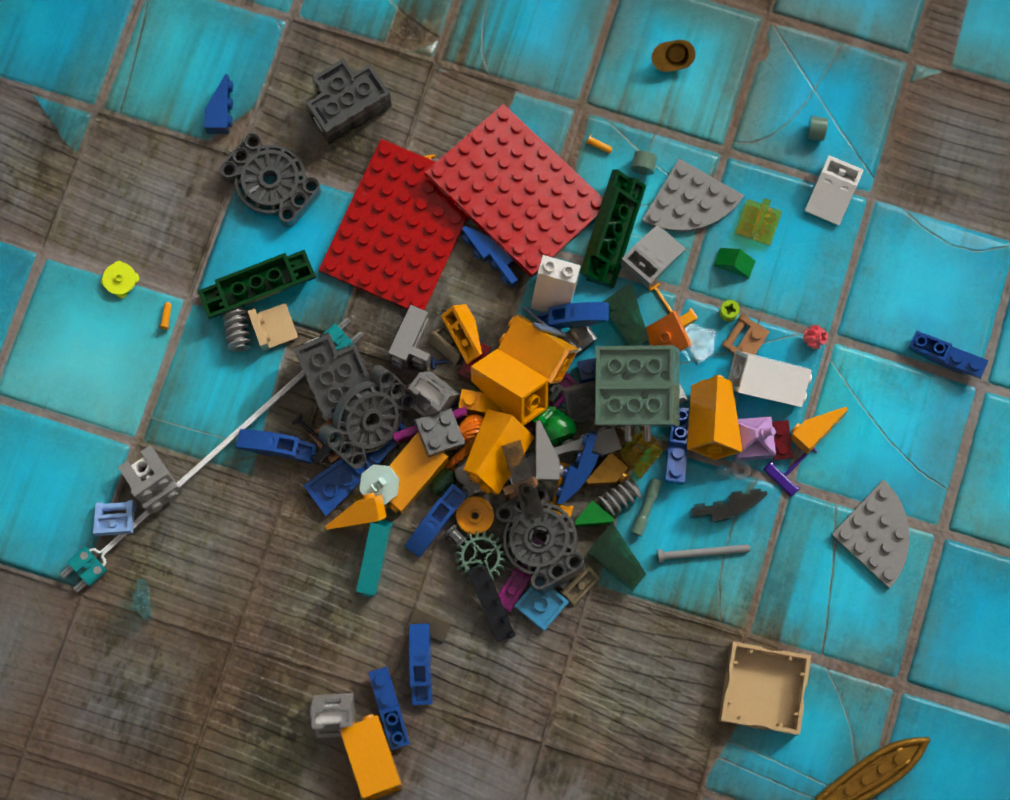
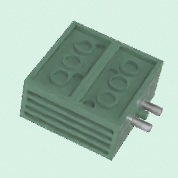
(637, 388)

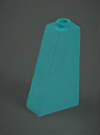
(374, 557)

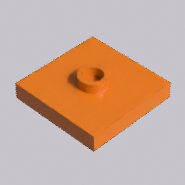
(668, 331)

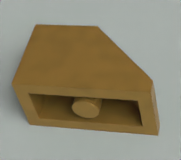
(608, 472)

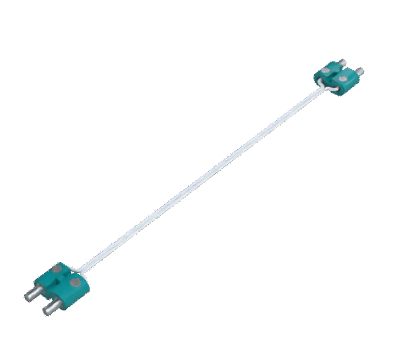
(84, 560)

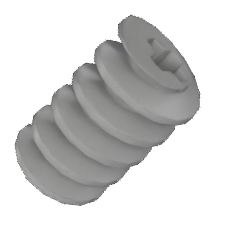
(235, 332)
(620, 497)

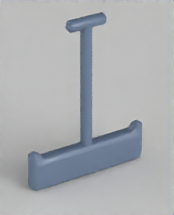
(544, 327)

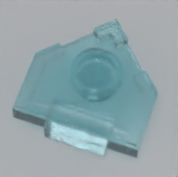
(702, 343)
(142, 600)

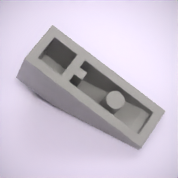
(546, 461)

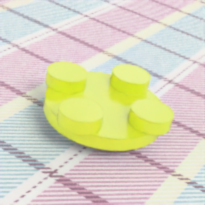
(119, 279)

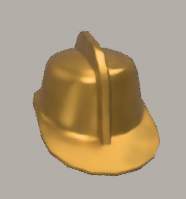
(673, 55)

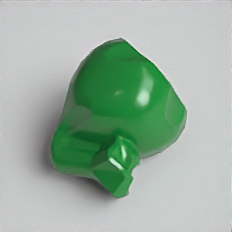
(557, 425)

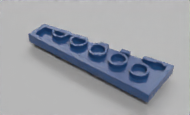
(341, 479)

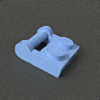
(114, 523)

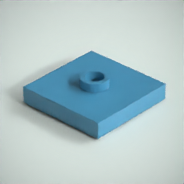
(541, 607)

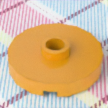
(475, 505)

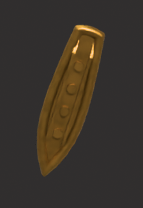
(877, 771)

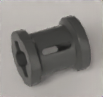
(455, 536)

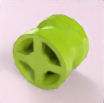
(727, 314)

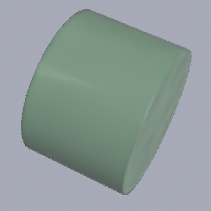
(817, 128)
(644, 162)

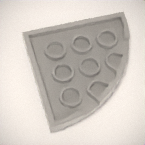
(691, 200)
(877, 534)

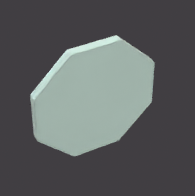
(380, 480)

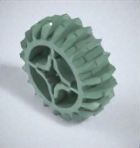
(489, 552)

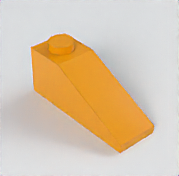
(463, 331)
(477, 402)
(815, 429)
(363, 511)

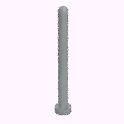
(661, 556)

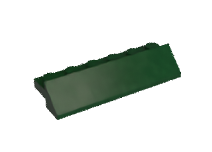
(612, 229)
(256, 283)

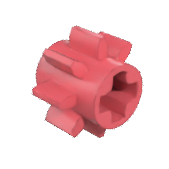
(815, 336)

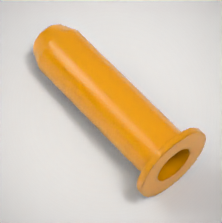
(598, 144)
(165, 316)

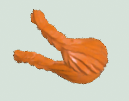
(469, 429)

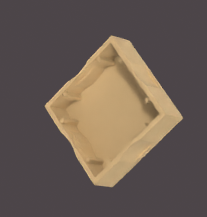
(764, 688)

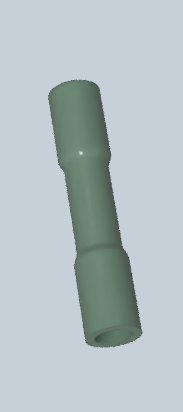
(642, 518)

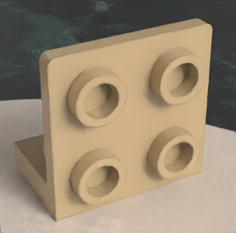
(273, 326)

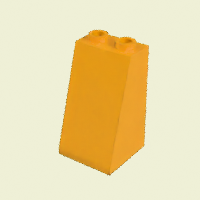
(537, 349)
(511, 385)
(713, 419)
(486, 460)
(414, 473)
(371, 758)

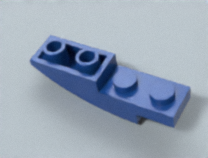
(485, 249)
(576, 315)
(947, 356)
(275, 444)
(677, 450)
(577, 475)
(435, 520)
(420, 664)
(389, 708)

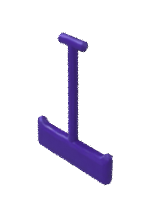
(781, 478)

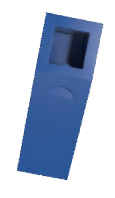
(218, 109)

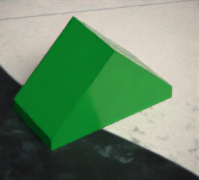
(735, 261)
(593, 516)

